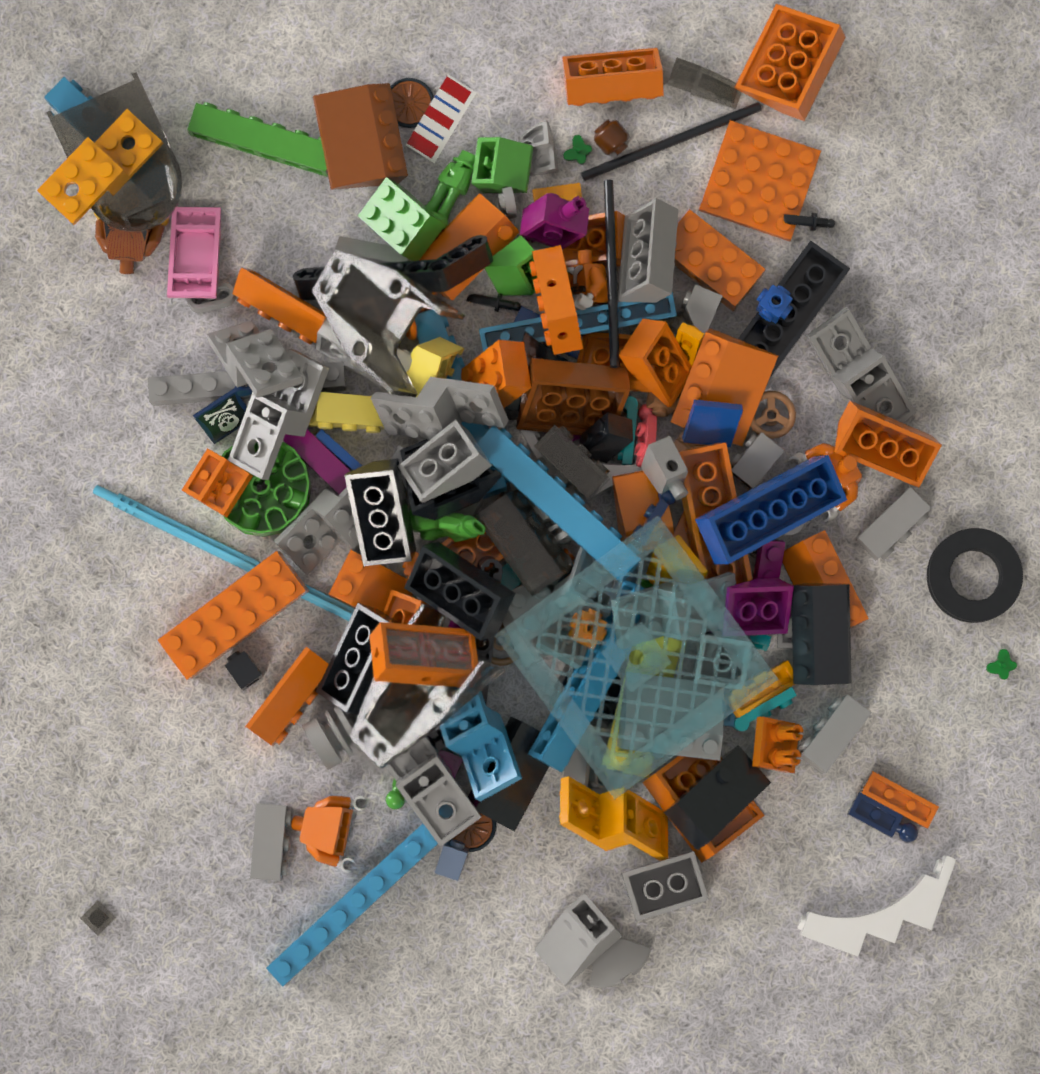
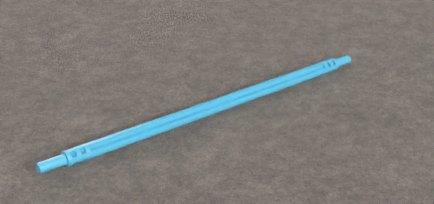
(212, 546)

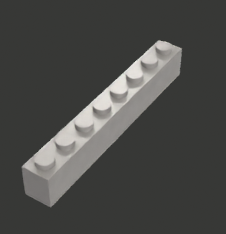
(213, 385)

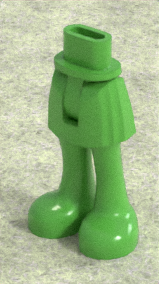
(453, 180)
(455, 525)

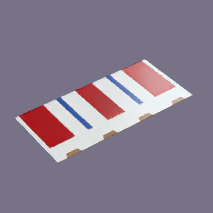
(441, 118)

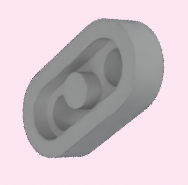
(507, 203)
(213, 304)

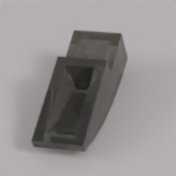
(704, 83)

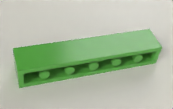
(258, 138)

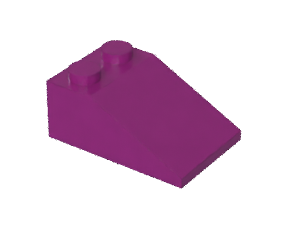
(761, 605)

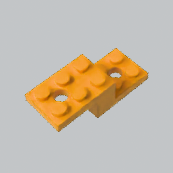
(100, 166)
(613, 821)

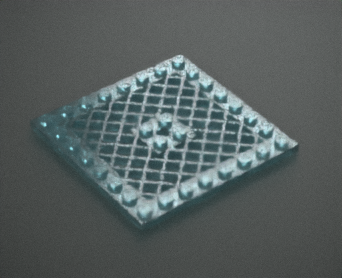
(754, 670)

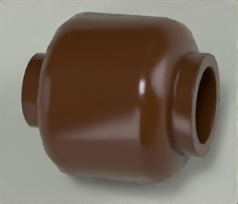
(611, 137)

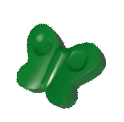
(578, 151)
(1002, 665)

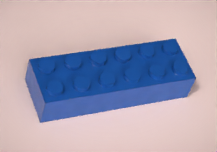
(771, 509)

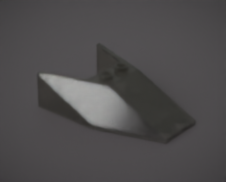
(372, 313)
(403, 714)

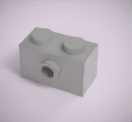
(755, 460)

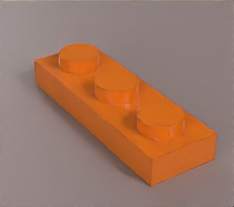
(900, 799)

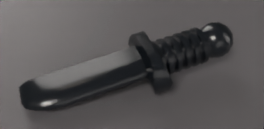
(812, 221)
(494, 302)

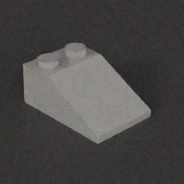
(444, 462)

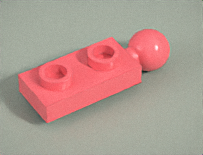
(645, 431)

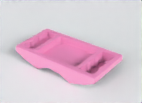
(194, 252)

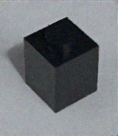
(243, 669)

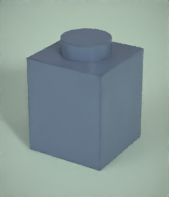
(452, 859)

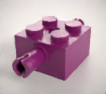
(555, 220)

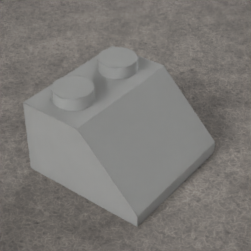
(700, 307)

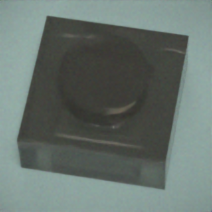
(98, 918)

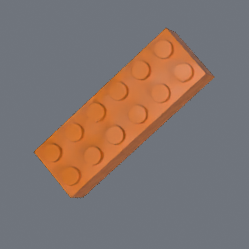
(708, 487)
(233, 615)

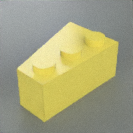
(432, 360)
(345, 412)

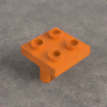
(776, 745)

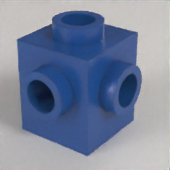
(772, 312)

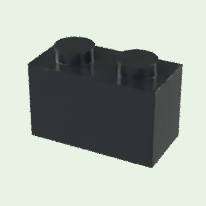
(607, 436)

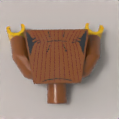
(127, 245)

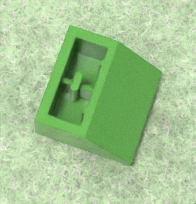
(501, 165)
(511, 269)

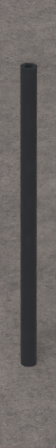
(670, 141)
(611, 274)

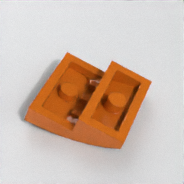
(217, 483)

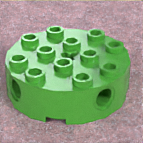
(282, 501)

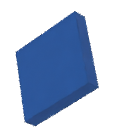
(712, 422)

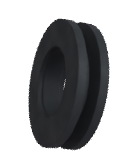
(1007, 564)

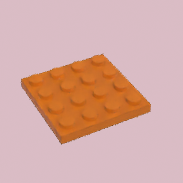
(759, 180)

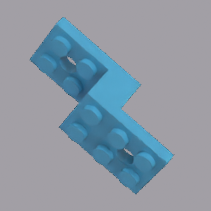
(481, 739)

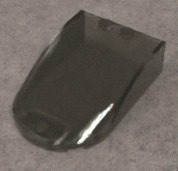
(156, 187)

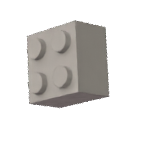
(707, 667)

